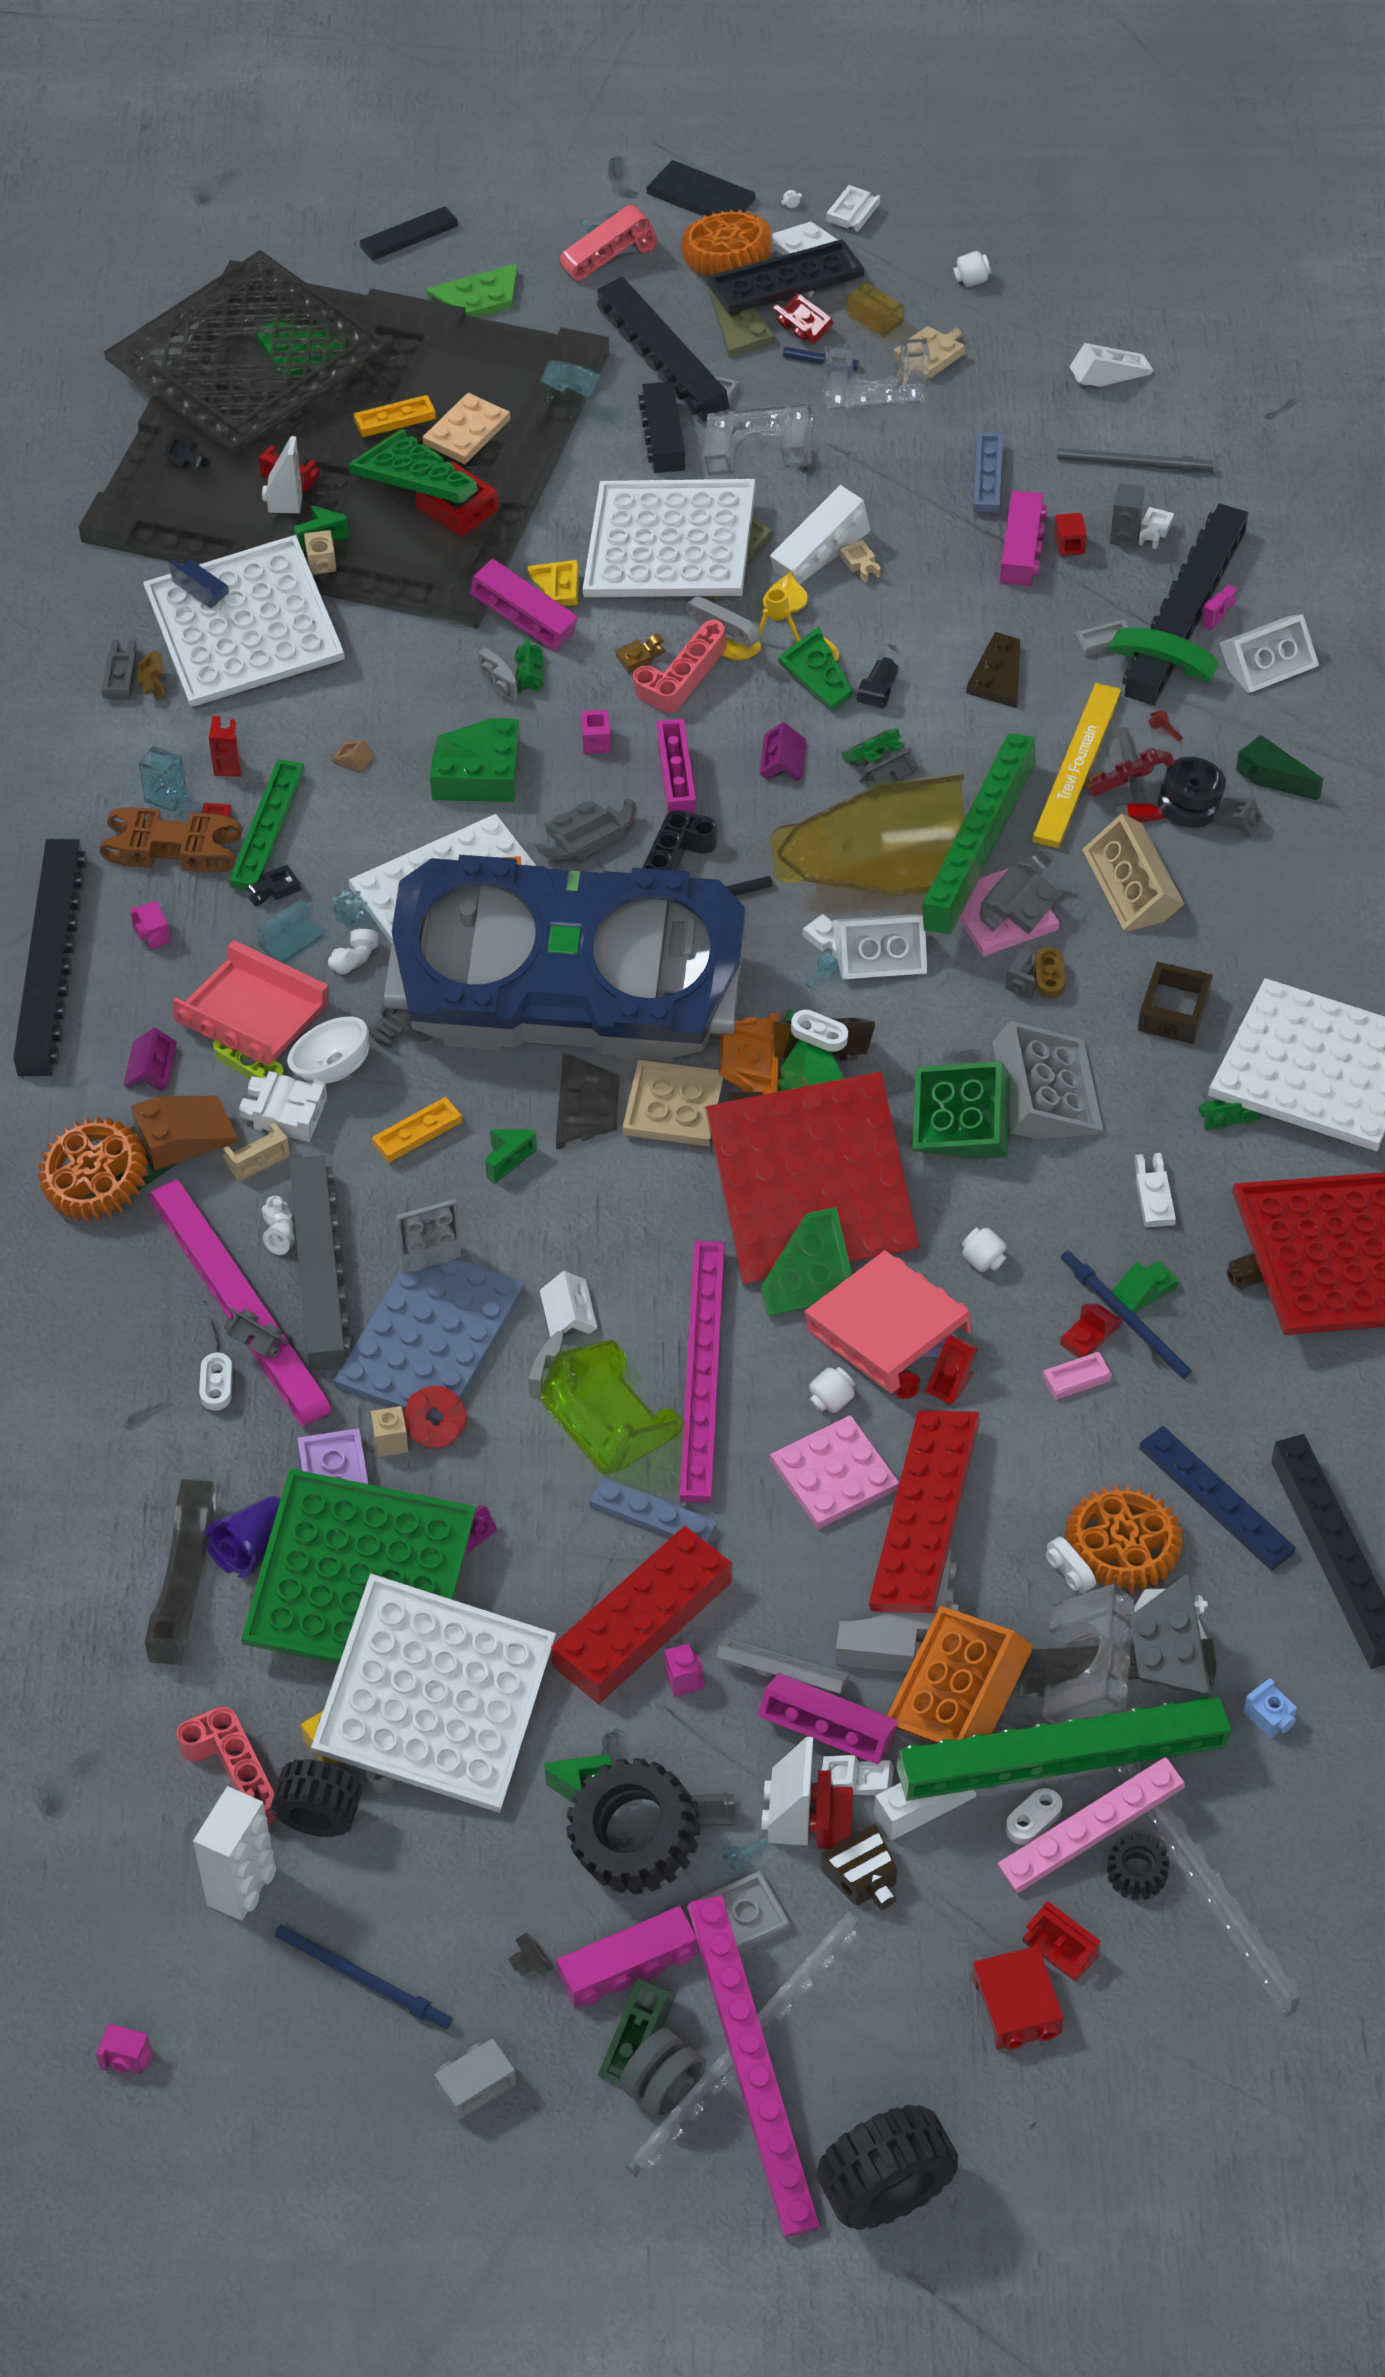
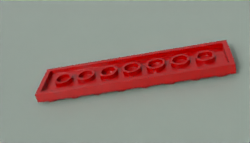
(924, 1512)

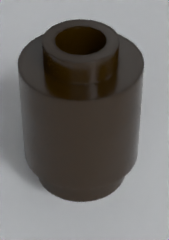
(1244, 1271)

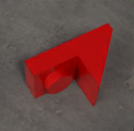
(1090, 1330)
(952, 1370)

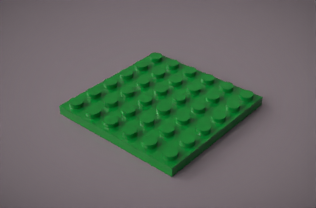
(328, 1544)

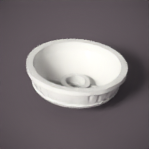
(330, 1050)

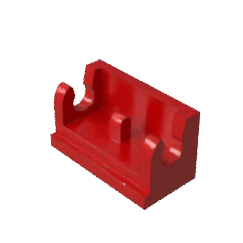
(307, 473)
(224, 749)
(1062, 1941)

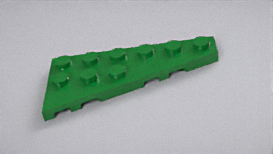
(415, 467)

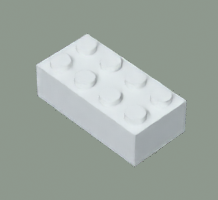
(235, 1854)

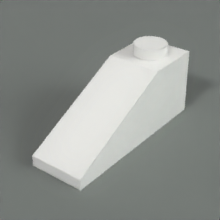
(1105, 365)
(284, 482)
(902, 1816)

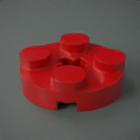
(446, 1403)

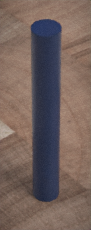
(810, 356)

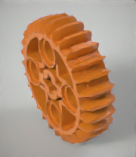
(726, 242)
(93, 1169)
(1124, 1534)

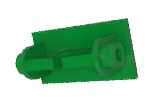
(529, 665)
(1220, 1115)

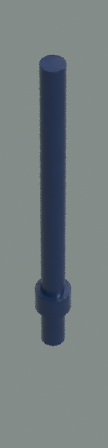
(1087, 1276)
(418, 2006)

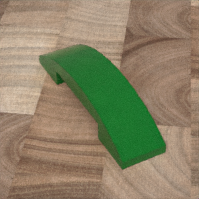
(1167, 647)

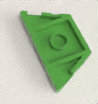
(479, 293)

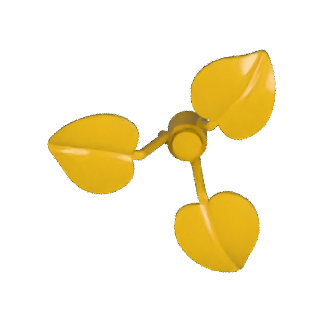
(779, 602)

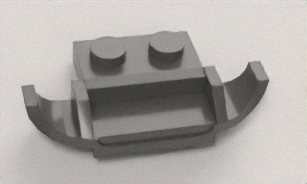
(587, 830)
(1021, 894)

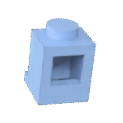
(1270, 1709)

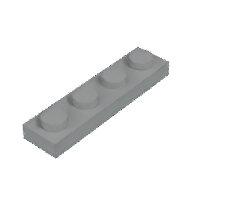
(770, 1663)

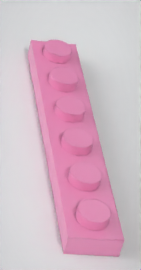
(1091, 1825)

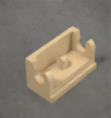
(257, 1154)

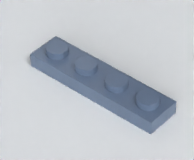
(988, 472)
(648, 1511)

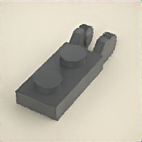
(119, 671)

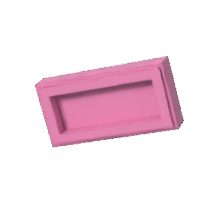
(1077, 1375)

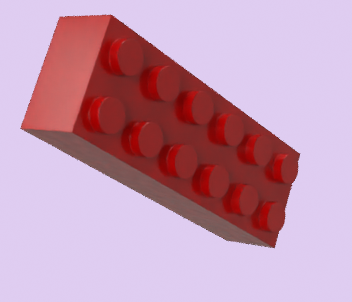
(641, 1614)

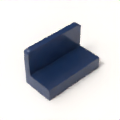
(198, 582)

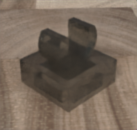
(530, 1957)

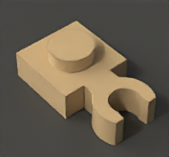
(861, 558)

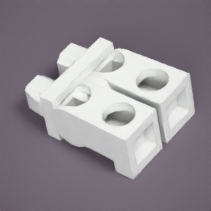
(287, 1103)

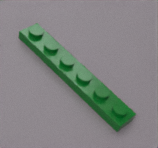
(267, 824)

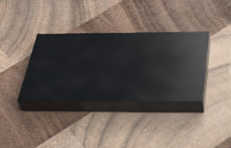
(698, 190)

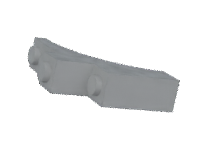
(893, 1637)

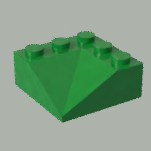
(477, 762)
(807, 1067)
(962, 1110)

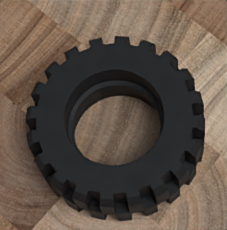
(607, 1794)
(887, 2167)

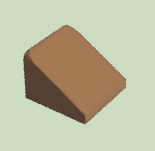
(354, 755)

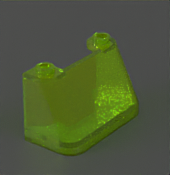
(602, 1410)

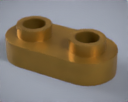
(1050, 972)

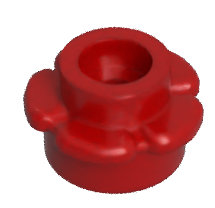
(908, 1385)

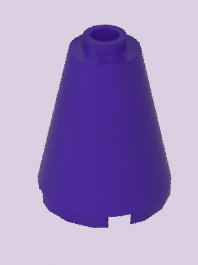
(242, 1537)

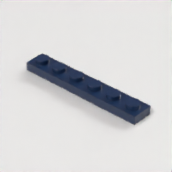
(1217, 1498)

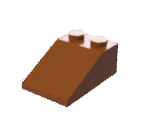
(181, 1127)

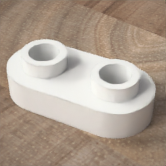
(821, 1030)
(216, 1384)
(1066, 1559)
(1035, 1814)

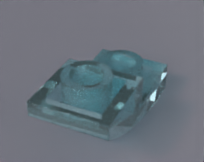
(563, 375)

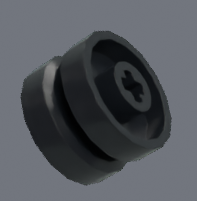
(1191, 792)

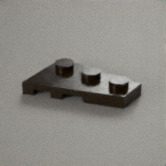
(998, 671)

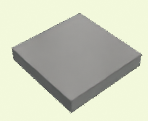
(752, 1911)

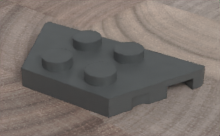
(1170, 1640)

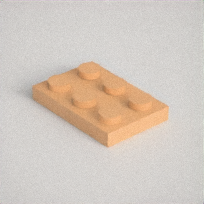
(466, 428)

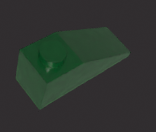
(1275, 769)
(642, 2017)

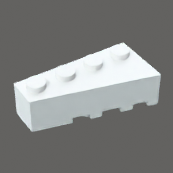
(817, 540)

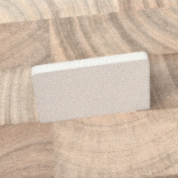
(568, 1304)

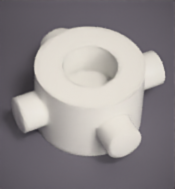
(791, 199)

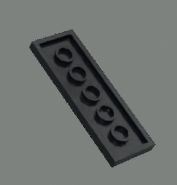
(785, 276)

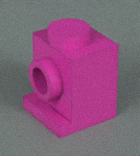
(595, 731)
(150, 925)
(683, 1670)
(124, 2050)

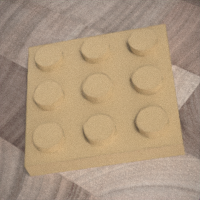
(671, 1102)

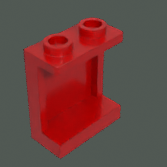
(1018, 1997)

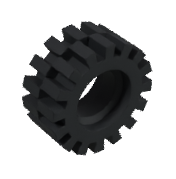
(1134, 1883)

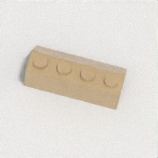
(1132, 874)

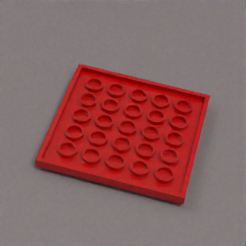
(806, 1155)
(1319, 1249)

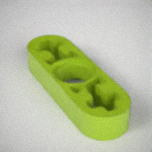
(227, 1057)

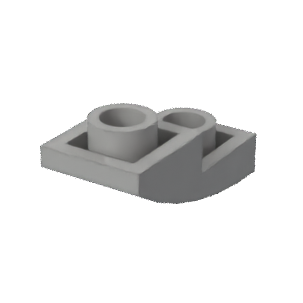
(496, 669)
(544, 1361)

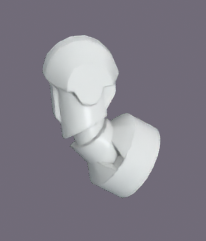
(346, 959)
(280, 1235)

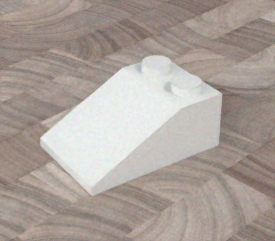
(790, 1797)

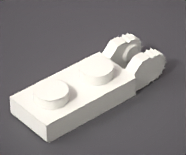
(1154, 1193)

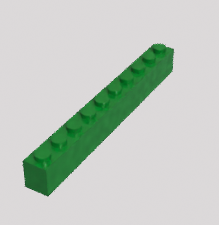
(978, 834)
(1062, 1748)

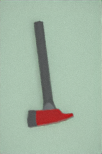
(1139, 809)

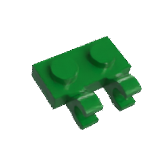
(867, 749)

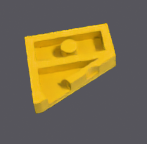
(557, 580)

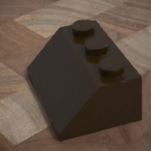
(858, 1042)

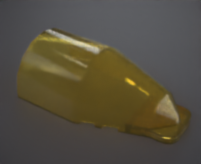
(876, 840)

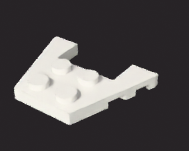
(800, 238)

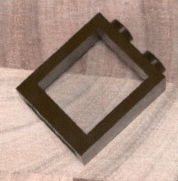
(1183, 1026)

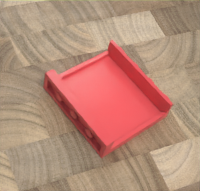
(253, 1004)
(885, 1318)

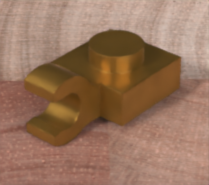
(638, 654)
(149, 672)

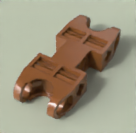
(171, 839)

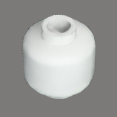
(972, 269)
(984, 1249)
(831, 1390)

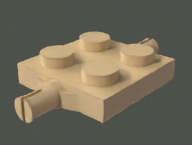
(942, 348)

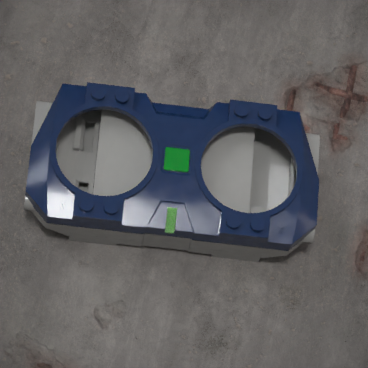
(566, 957)

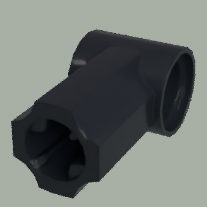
(877, 688)

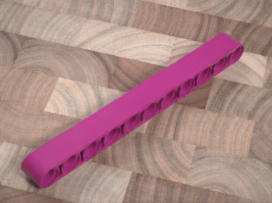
(233, 1290)

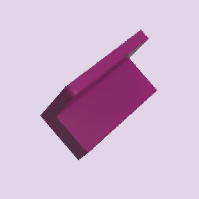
(783, 751)
(151, 1060)

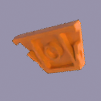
(749, 1056)

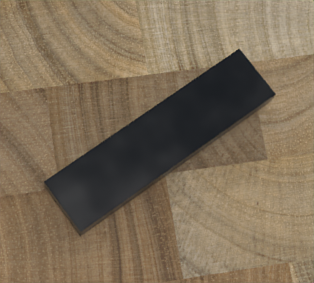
(408, 233)

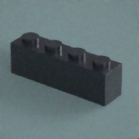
(662, 427)

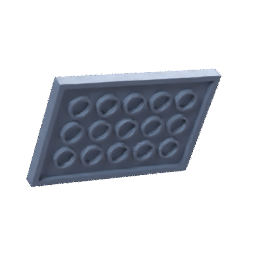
(430, 1332)

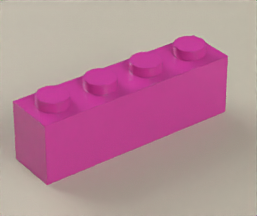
(1022, 537)
(523, 605)
(675, 766)
(828, 1718)
(627, 1955)

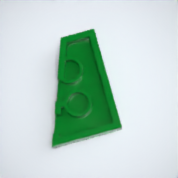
(816, 669)

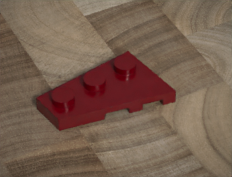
(1143, 766)

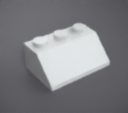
(1270, 653)
(880, 946)

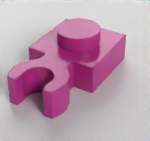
(1215, 609)

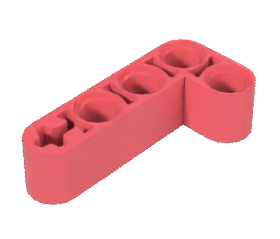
(607, 241)
(672, 688)
(224, 1743)

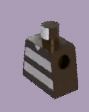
(862, 1868)

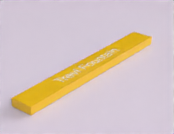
(1076, 766)

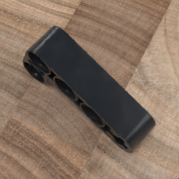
(680, 833)

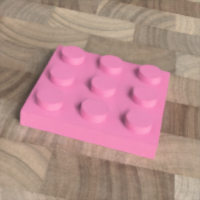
(1007, 932)
(834, 1472)

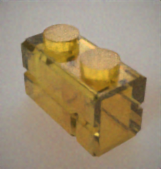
(874, 309)

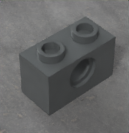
(1127, 515)

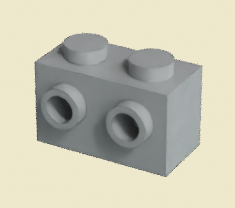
(474, 2078)

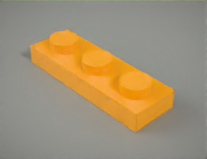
(394, 416)
(417, 1129)

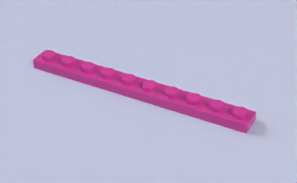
(702, 1372)
(753, 2067)

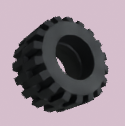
(316, 1798)

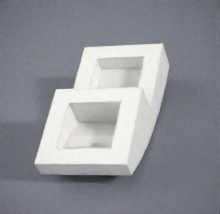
(862, 1776)

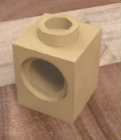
(320, 552)
(389, 1431)

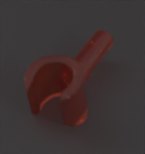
(1161, 719)

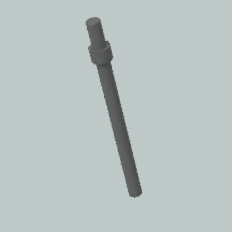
(1186, 463)

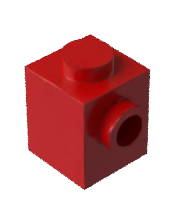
(1070, 534)

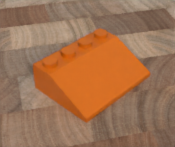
(959, 1678)

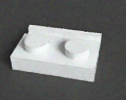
(853, 208)

